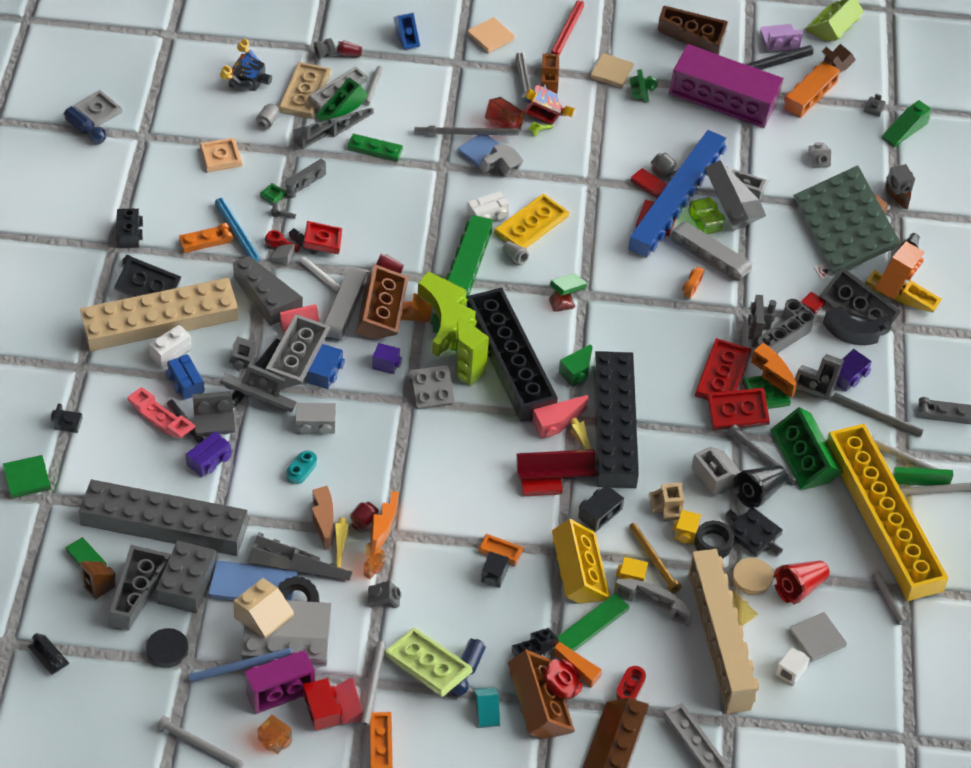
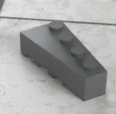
(265, 289)
(136, 585)

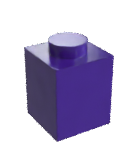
(386, 358)

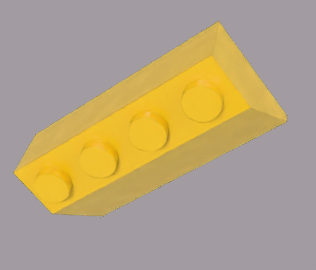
(580, 563)

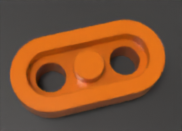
(690, 287)

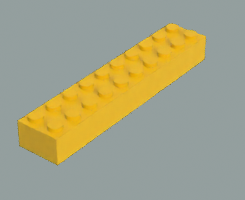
(887, 513)

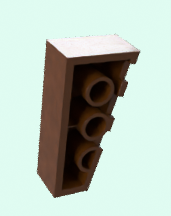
(693, 28)

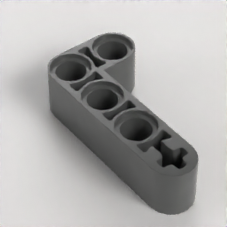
(796, 325)

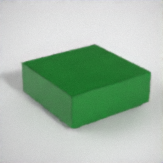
(272, 193)

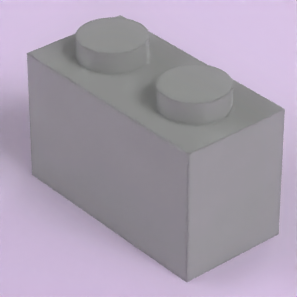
(315, 418)

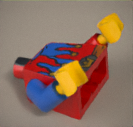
(544, 104)

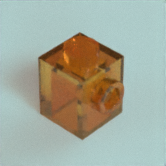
(275, 734)

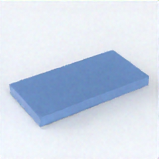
(234, 579)

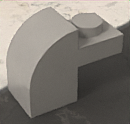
(504, 157)

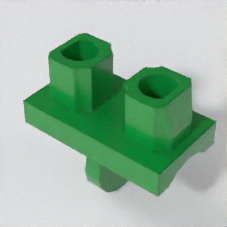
(643, 85)

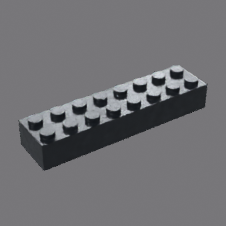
(511, 353)
(615, 420)

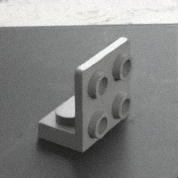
(432, 386)

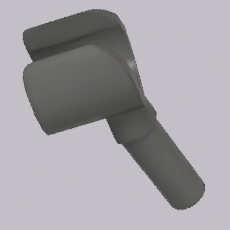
(277, 212)

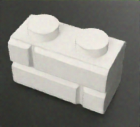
(490, 206)
(170, 346)

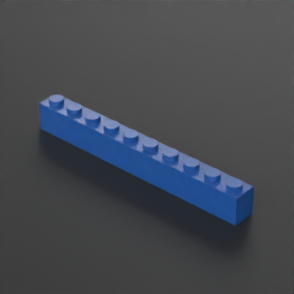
(676, 194)

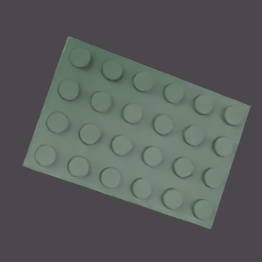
(846, 220)

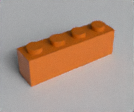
(811, 89)

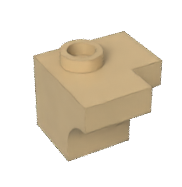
(668, 500)

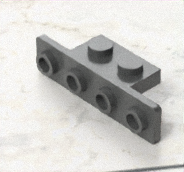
(261, 385)

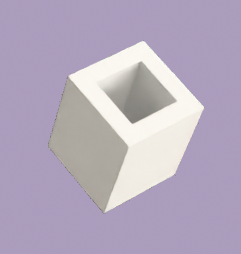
(792, 666)

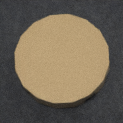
(753, 576)

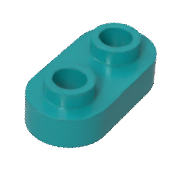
(303, 466)

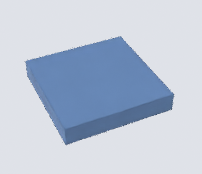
(477, 149)

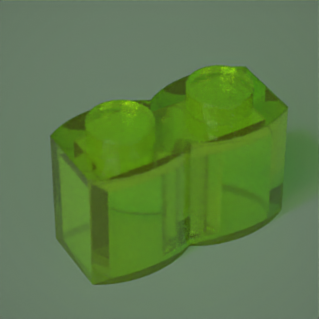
(706, 215)

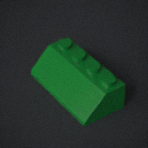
(806, 450)

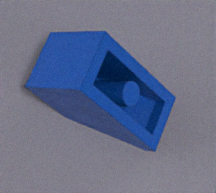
(407, 30)

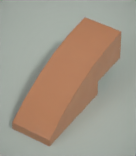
(323, 514)

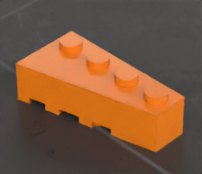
(900, 269)

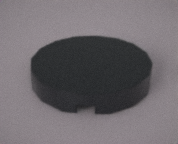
(167, 647)

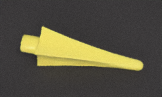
(579, 432)
(341, 533)

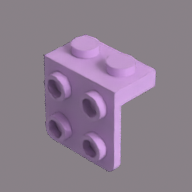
(781, 37)

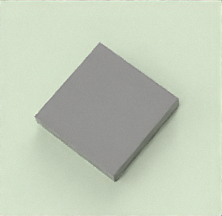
(99, 108)
(817, 636)

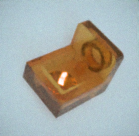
(374, 563)

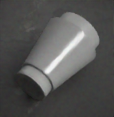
(516, 253)

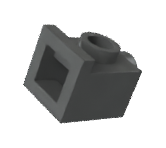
(241, 353)

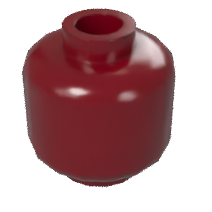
(363, 516)

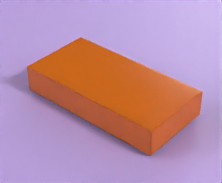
(500, 547)

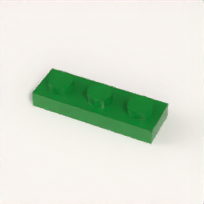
(375, 147)

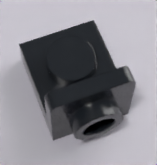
(66, 420)

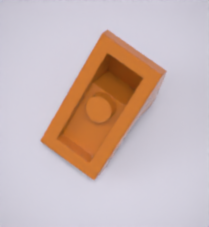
(416, 310)

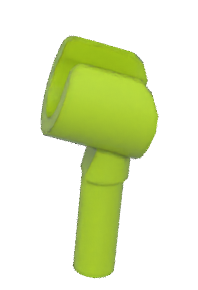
(535, 128)

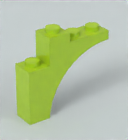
(449, 304)

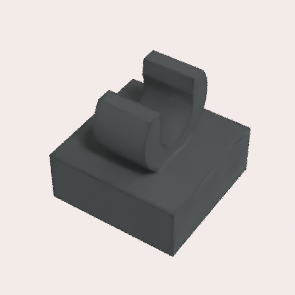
(875, 105)

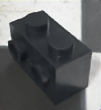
(128, 228)
(600, 507)

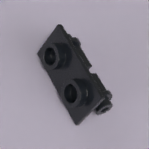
(47, 653)

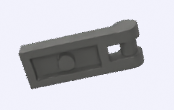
(305, 178)
(944, 411)

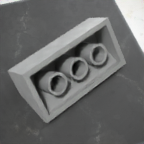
(297, 350)

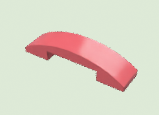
(159, 416)

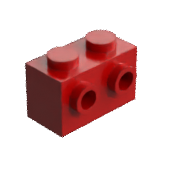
(322, 704)

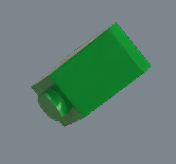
(576, 365)

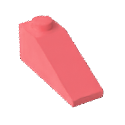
(556, 417)

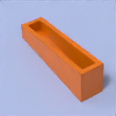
(588, 671)

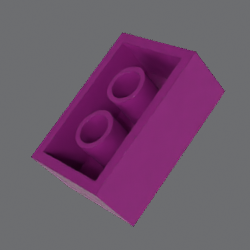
(278, 681)

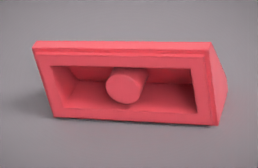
(309, 312)
(349, 701)

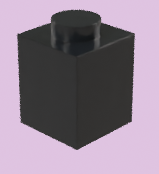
(495, 569)

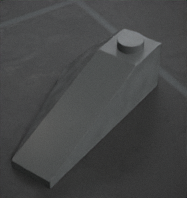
(736, 199)

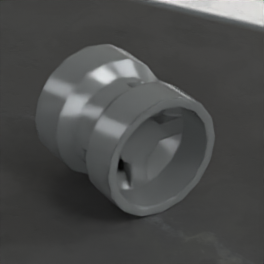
(324, 48)

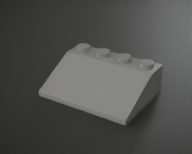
(304, 631)

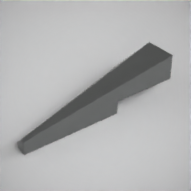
(311, 133)
(283, 556)

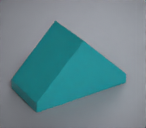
(487, 707)

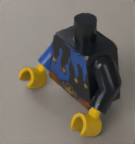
(247, 71)

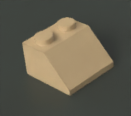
(262, 608)

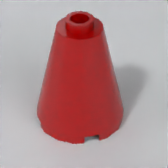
(800, 579)

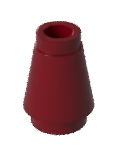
(348, 49)
(390, 263)

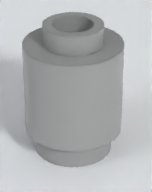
(267, 116)

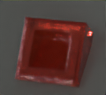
(561, 303)

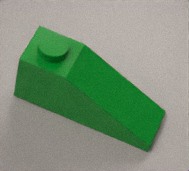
(344, 101)
(908, 123)

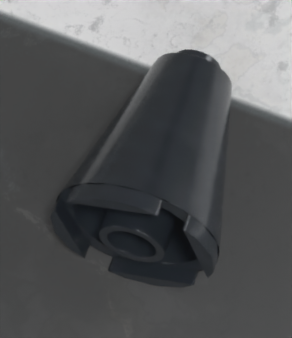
(759, 484)

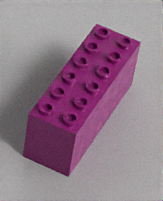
(725, 85)

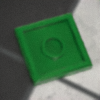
(774, 397)
(26, 476)

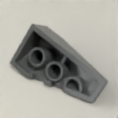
(857, 297)

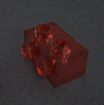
(504, 114)

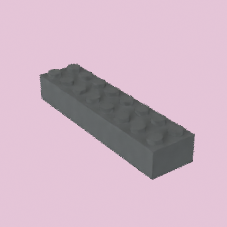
(163, 517)

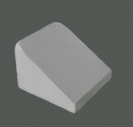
(283, 254)

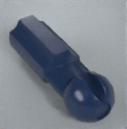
(84, 124)
(472, 656)

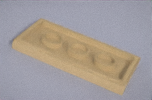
(304, 82)

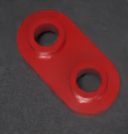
(630, 686)

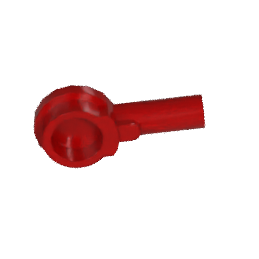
(275, 239)

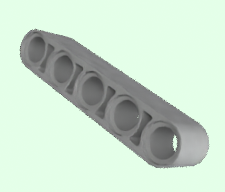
(710, 251)
(346, 302)

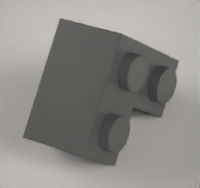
(820, 381)

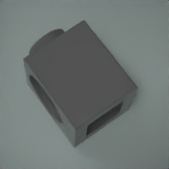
(901, 179)

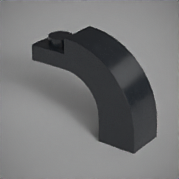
(855, 331)

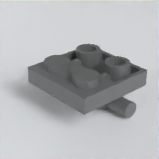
(760, 318)

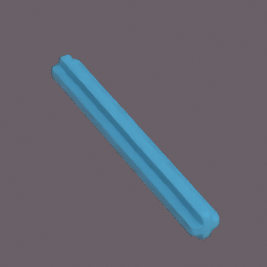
(236, 229)

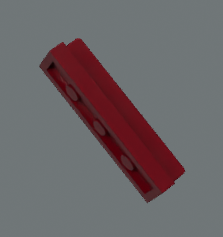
(556, 464)

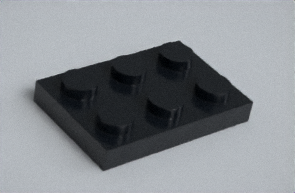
(143, 278)

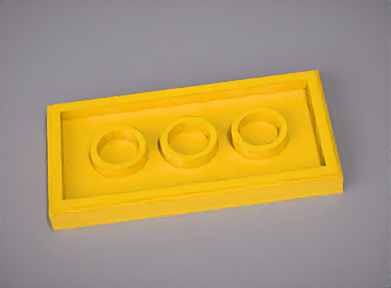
(532, 222)

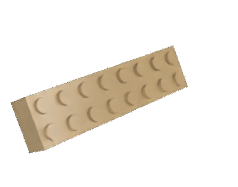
(158, 313)
(722, 631)

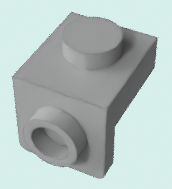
(821, 154)

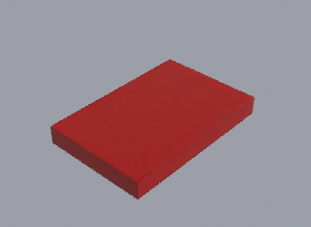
(738, 407)

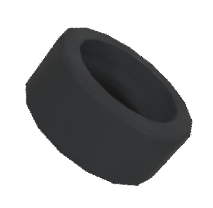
(715, 527)

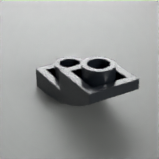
(539, 642)

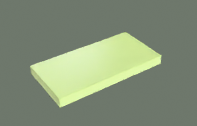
(428, 661)

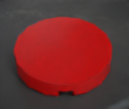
(562, 679)

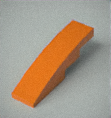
(383, 523)

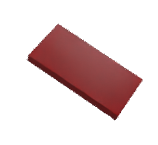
(723, 368)

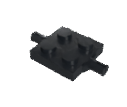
(755, 531)

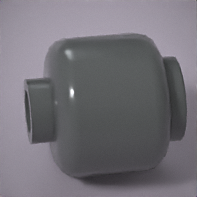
(663, 165)

